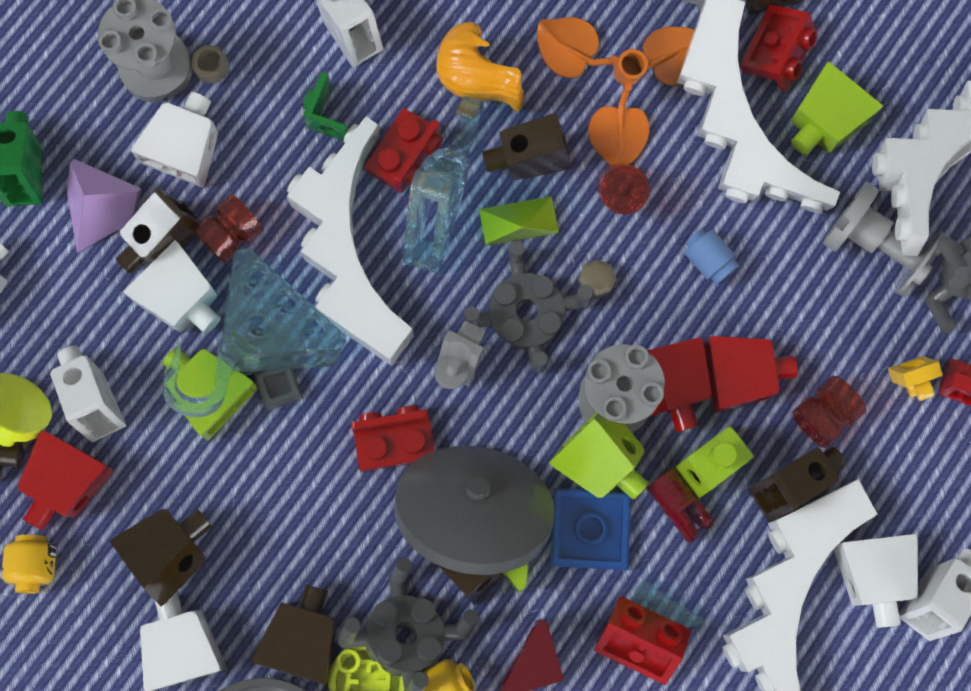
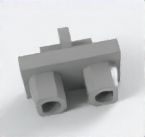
(459, 356)

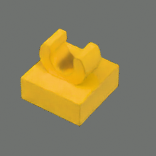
(916, 376)

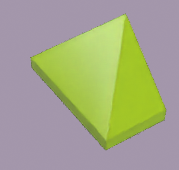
(518, 221)

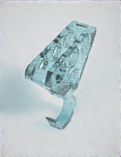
(444, 181)
(278, 348)

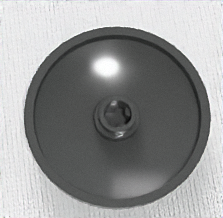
(473, 510)

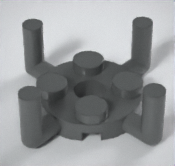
(955, 280)
(527, 288)
(408, 612)

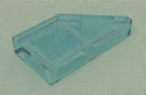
(657, 601)

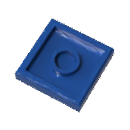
(590, 530)

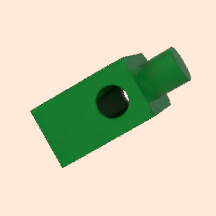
(20, 162)

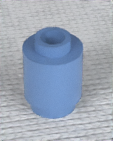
(711, 255)

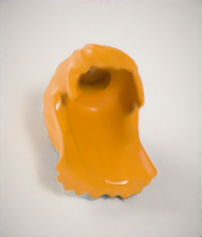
(472, 75)

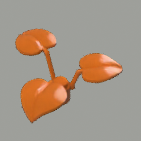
(612, 131)

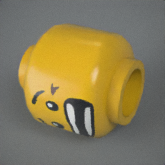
(29, 563)

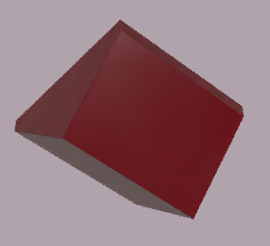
(535, 663)

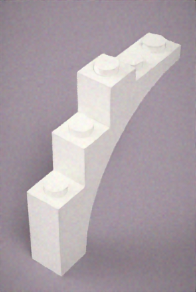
(753, 161)
(917, 164)
(329, 203)
(780, 590)

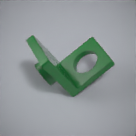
(314, 104)

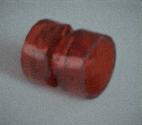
(623, 188)
(228, 228)
(832, 408)

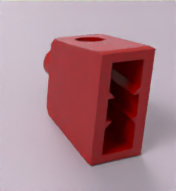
(744, 371)
(685, 380)
(59, 479)

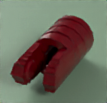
(674, 497)

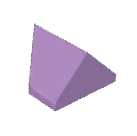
(98, 203)

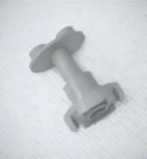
(145, 48)
(873, 231)
(622, 386)

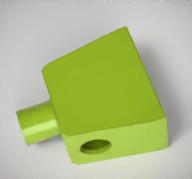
(832, 112)
(197, 380)
(602, 457)
(714, 462)

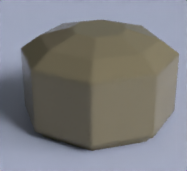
(210, 64)
(599, 277)

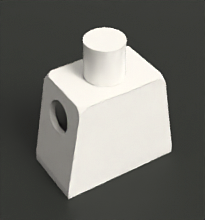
(343, 15)
(179, 140)
(175, 291)
(85, 395)
(880, 574)
(942, 599)
(177, 647)

